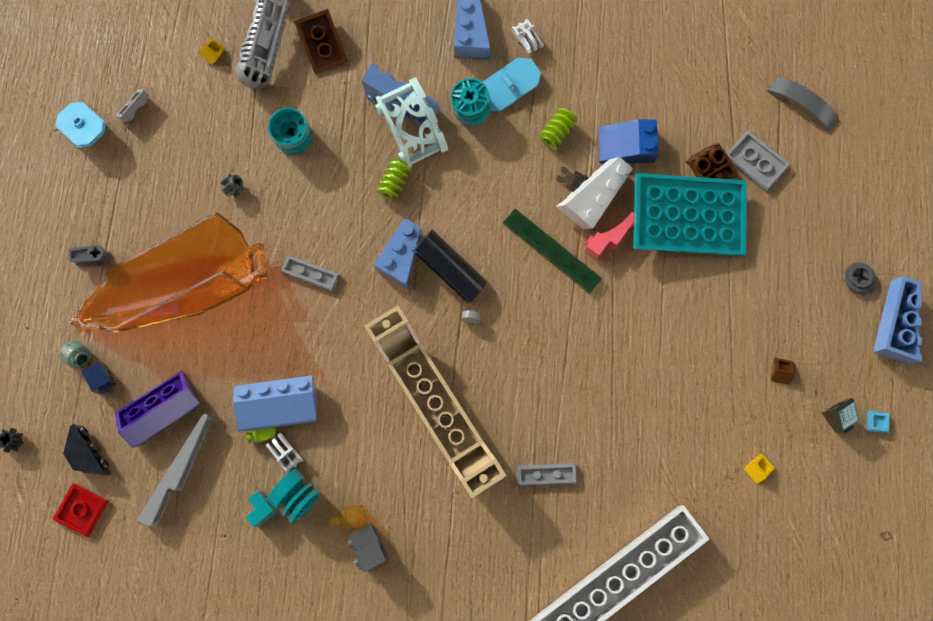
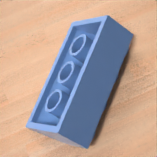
(275, 403)

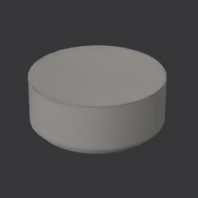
(471, 317)

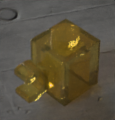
(351, 517)

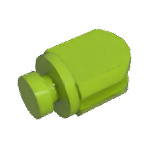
(261, 435)

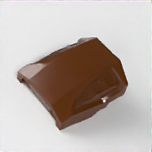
(712, 163)

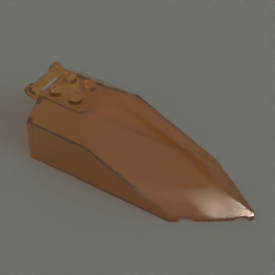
(175, 278)

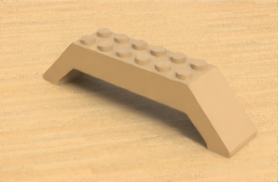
(434, 402)

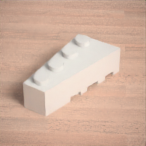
(595, 194)

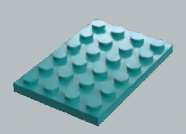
(690, 214)

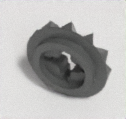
(867, 274)

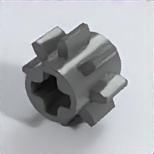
(232, 185)

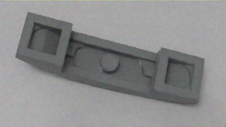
(805, 100)

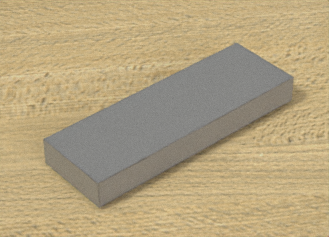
(310, 273)
(546, 474)

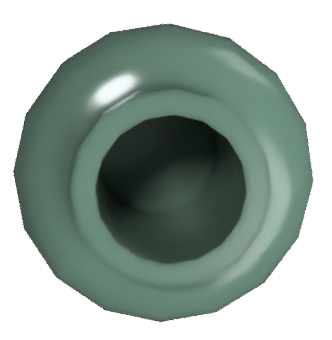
(75, 354)

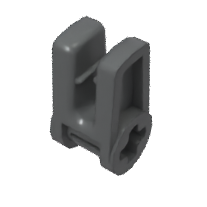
(89, 256)

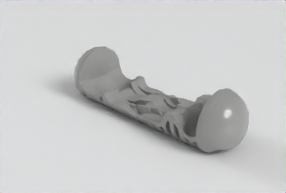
(262, 43)

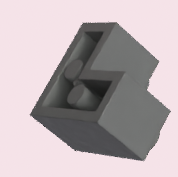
(368, 548)

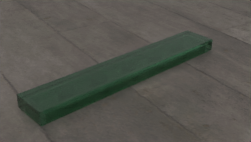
(552, 251)

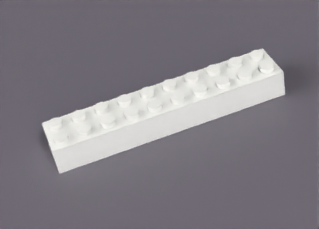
(629, 570)

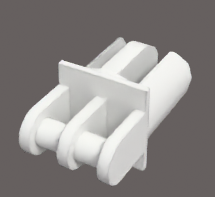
(527, 37)
(285, 454)

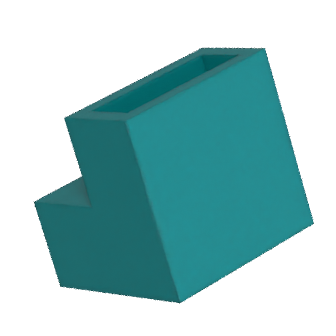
(262, 510)

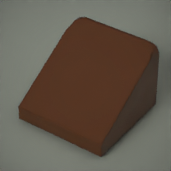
(782, 371)

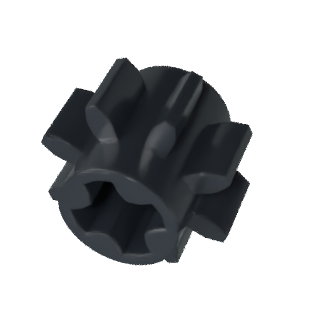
(16, 440)

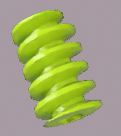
(557, 127)
(393, 178)

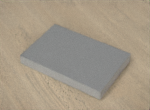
(757, 161)

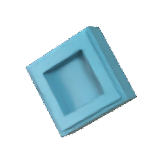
(878, 421)

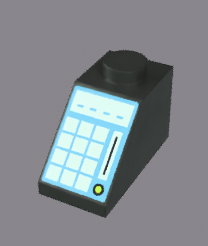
(842, 416)

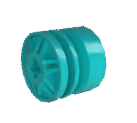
(471, 111)
(284, 123)
(296, 498)

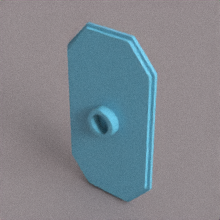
(512, 83)
(80, 124)

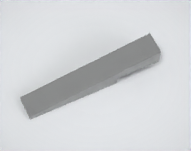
(176, 474)

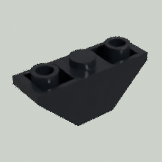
(83, 453)

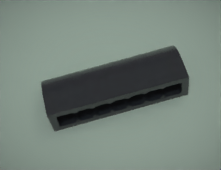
(450, 266)

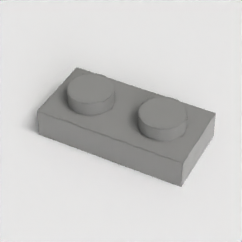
(138, 100)

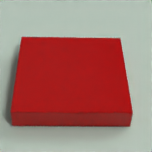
(80, 509)

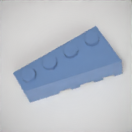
(378, 84)
(900, 322)

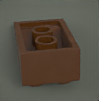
(321, 41)

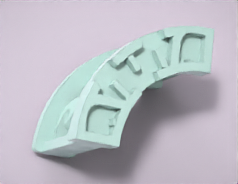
(418, 97)

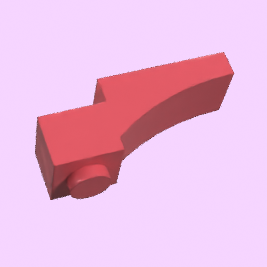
(597, 244)

